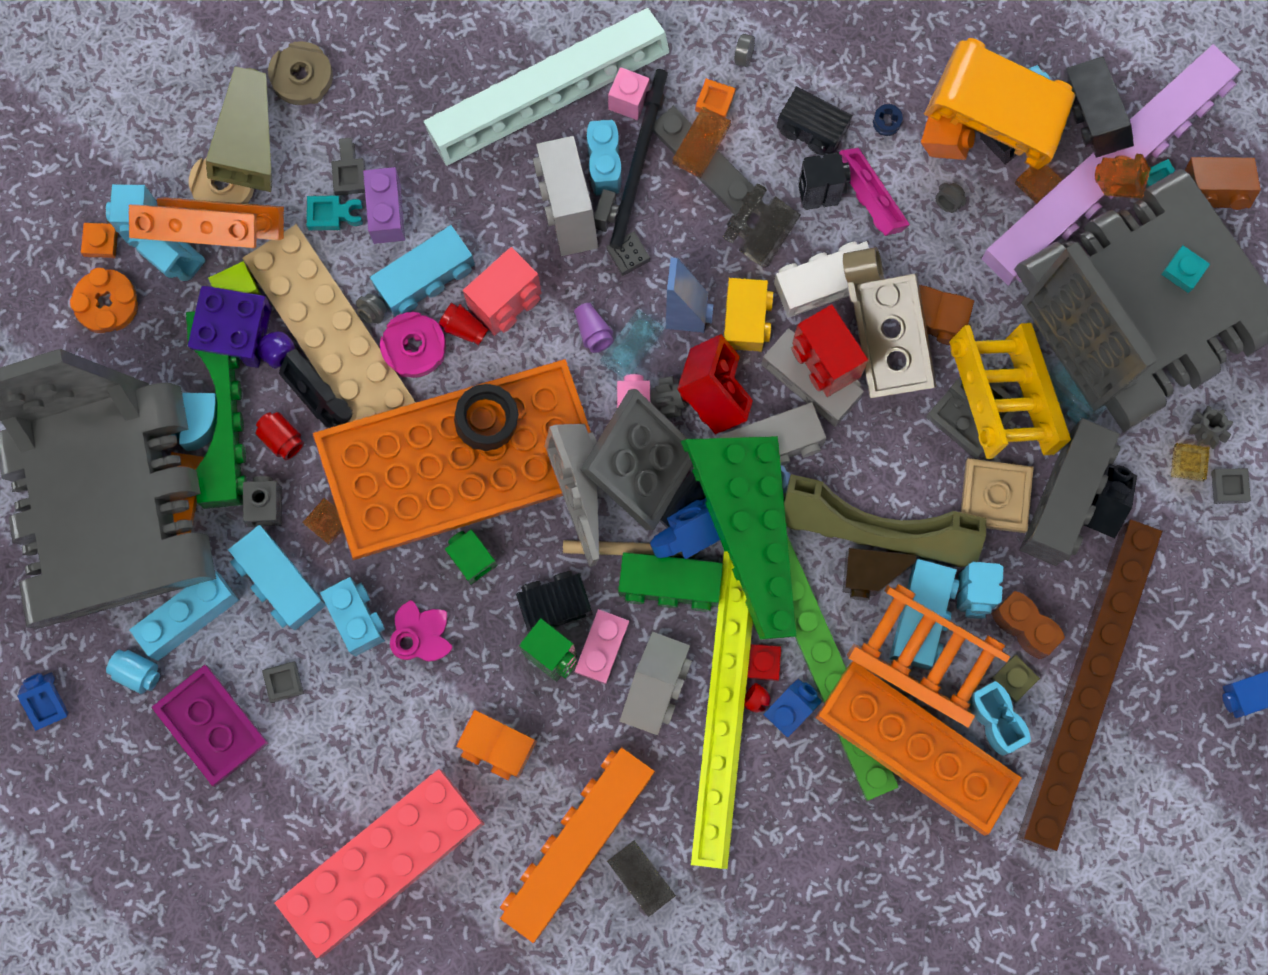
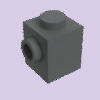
(262, 502)

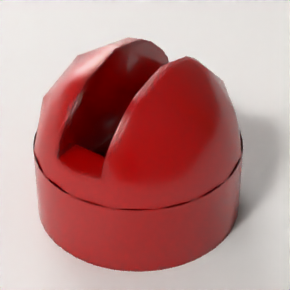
(757, 698)

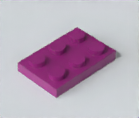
(209, 725)

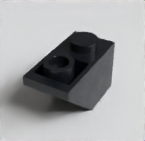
(1114, 502)

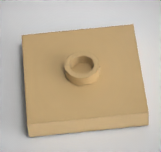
(998, 493)

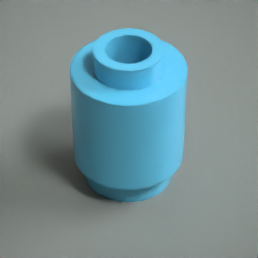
(133, 671)

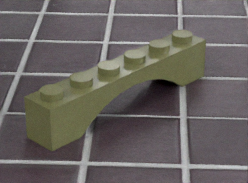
(945, 538)

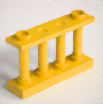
(1034, 381)

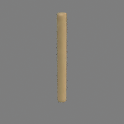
(613, 548)

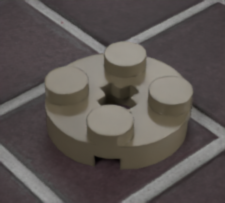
(290, 60)

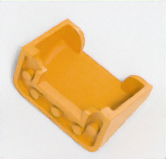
(1003, 101)

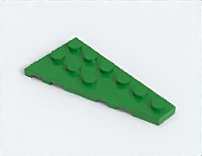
(748, 513)

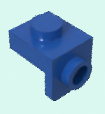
(793, 707)

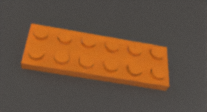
(919, 748)

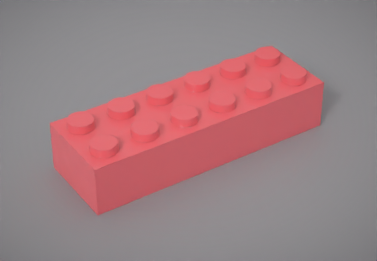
(379, 864)

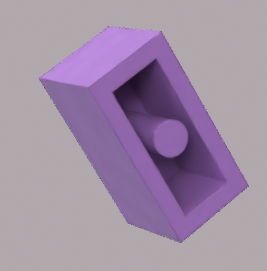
(384, 205)

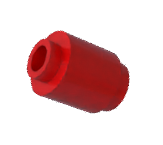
(279, 435)

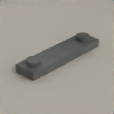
(719, 175)

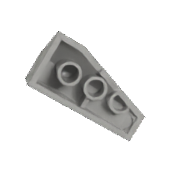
(568, 449)

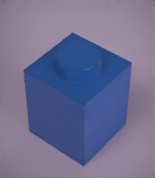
(1247, 695)

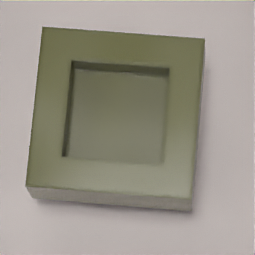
(1015, 678)

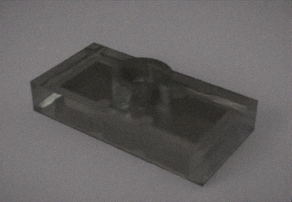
(641, 878)

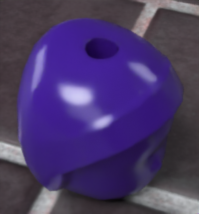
(274, 347)

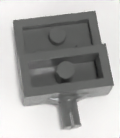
(956, 420)

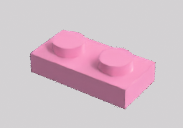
(602, 646)

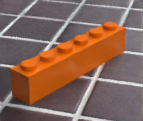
(577, 844)

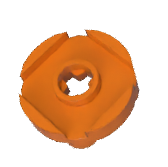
(100, 283)

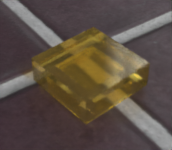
(1190, 462)

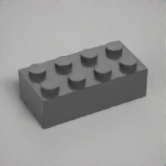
(1069, 493)

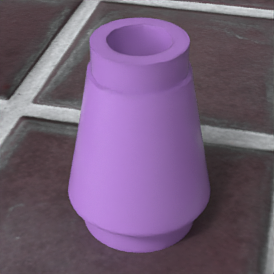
(593, 329)

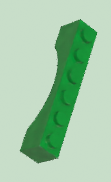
(221, 468)

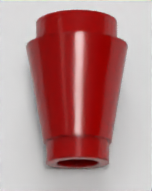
(462, 324)

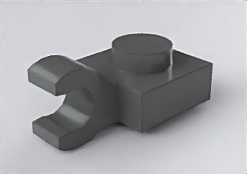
(348, 172)

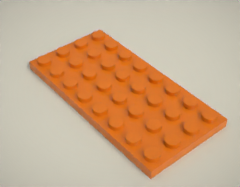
(414, 476)

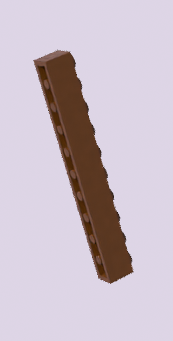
(1089, 686)

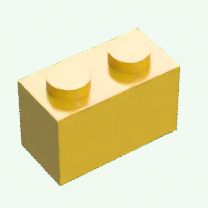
(746, 314)

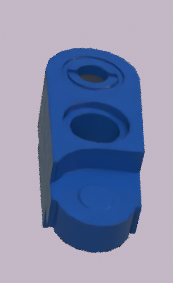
(688, 533)

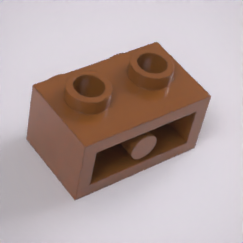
(1226, 180)

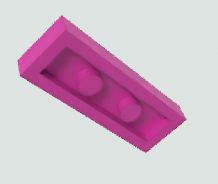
(873, 194)

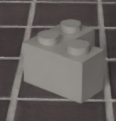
(656, 683)

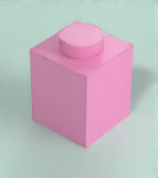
(628, 93)

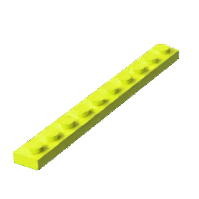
(723, 724)

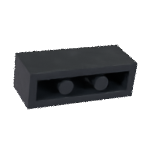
(1099, 108)

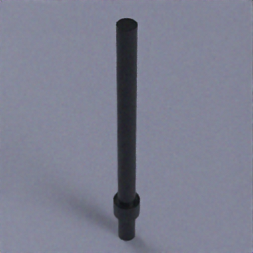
(653, 103)

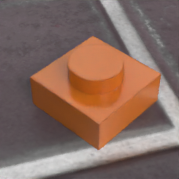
(715, 97)
(99, 240)

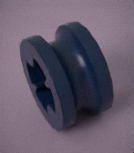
(896, 115)

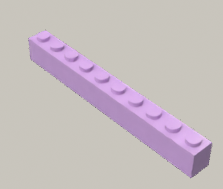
(1079, 193)

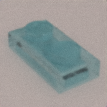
(632, 344)

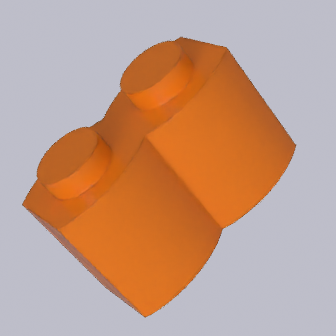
(495, 744)

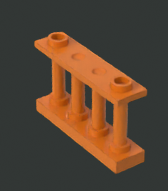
(206, 222)
(928, 688)

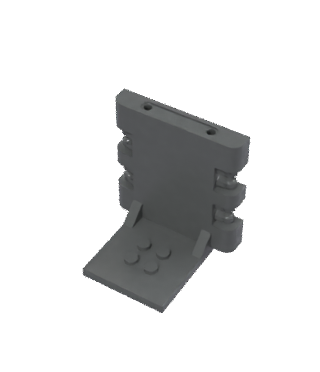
(1125, 322)
(96, 487)

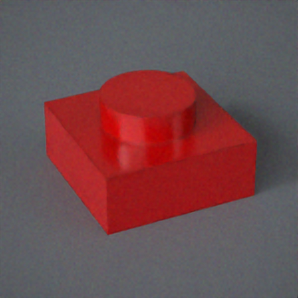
(764, 662)

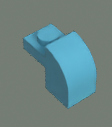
(201, 420)

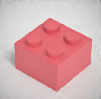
(503, 292)

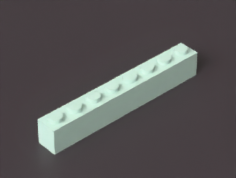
(546, 86)

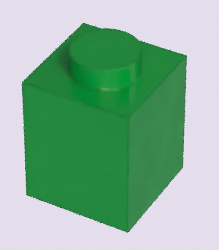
(470, 556)

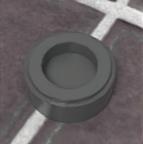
(744, 50)

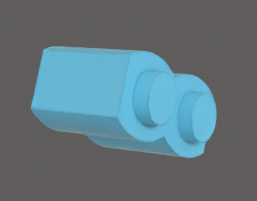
(604, 156)
(171, 258)
(1003, 727)

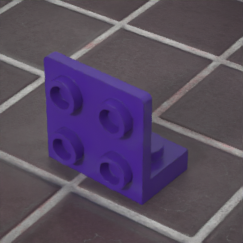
(230, 323)

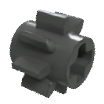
(667, 397)
(1204, 433)

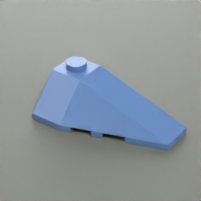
(686, 300)

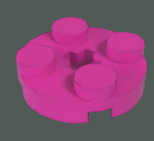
(396, 337)

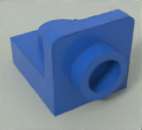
(41, 700)

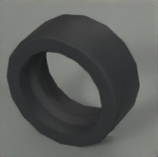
(488, 392)

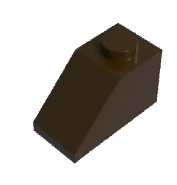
(871, 571)

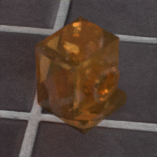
(1123, 176)

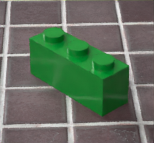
(670, 581)
(549, 651)

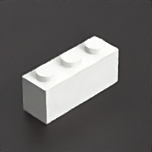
(814, 282)

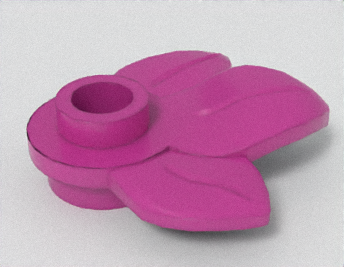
(423, 629)

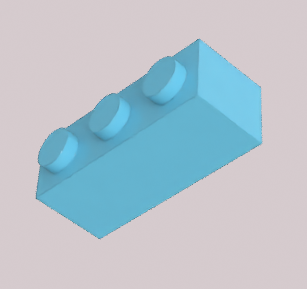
(423, 271)
(275, 578)
(933, 588)
(183, 616)

